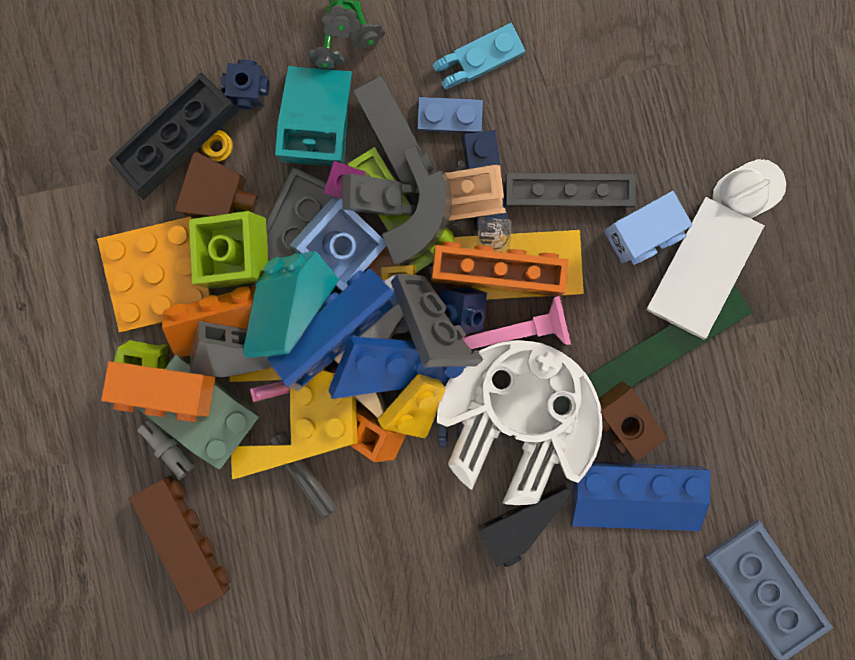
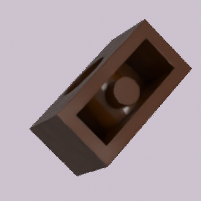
(642, 434)

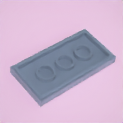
(768, 591)

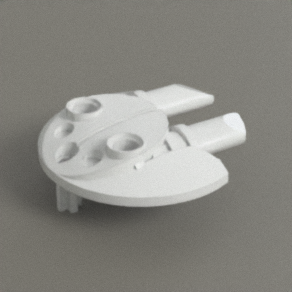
(526, 411)

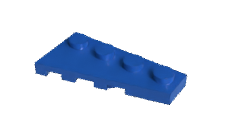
(381, 366)

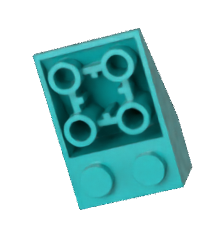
(314, 116)

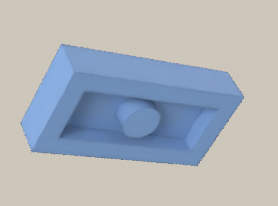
(450, 115)

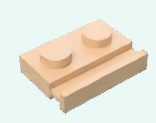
(476, 192)

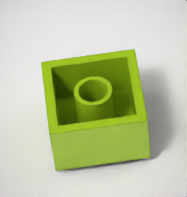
(228, 249)

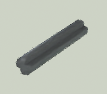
(307, 481)

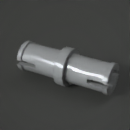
(166, 449)

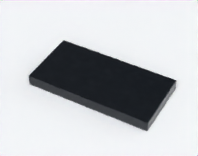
(173, 135)

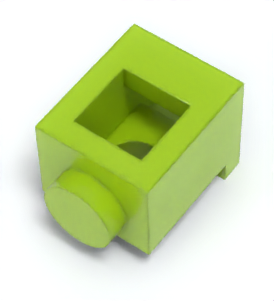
(143, 354)

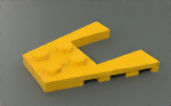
(316, 425)

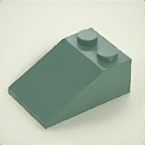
(212, 436)

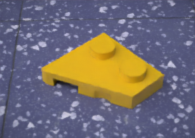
(414, 408)

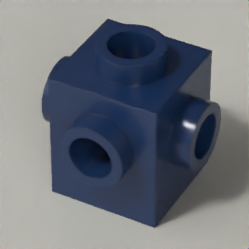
(253, 91)
(464, 307)

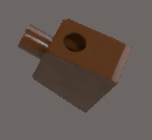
(213, 190)

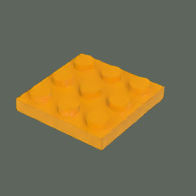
(149, 272)

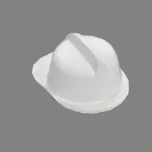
(751, 188)

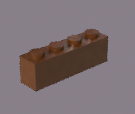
(180, 543)

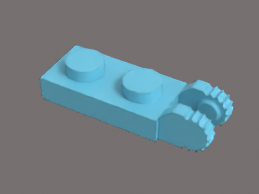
(481, 56)

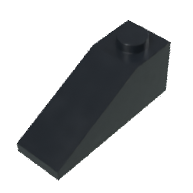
(516, 530)

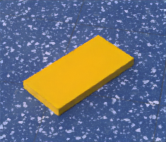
(564, 243)

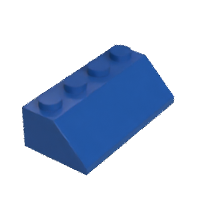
(328, 332)
(642, 496)

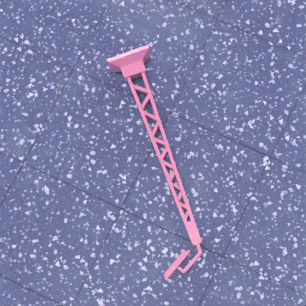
(541, 325)

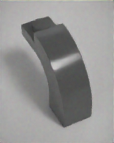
(431, 215)

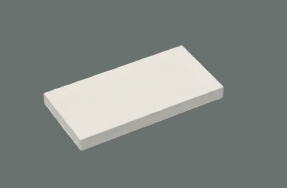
(705, 268)

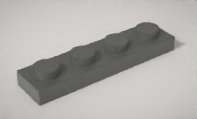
(570, 190)

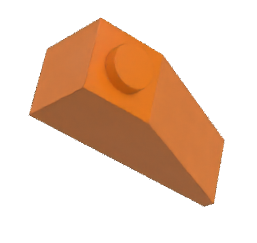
(373, 440)

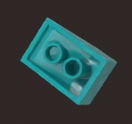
(286, 302)

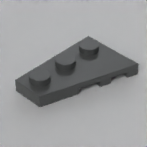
(431, 330)

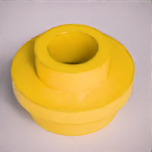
(224, 153)

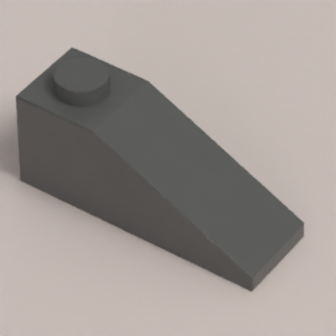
(219, 351)

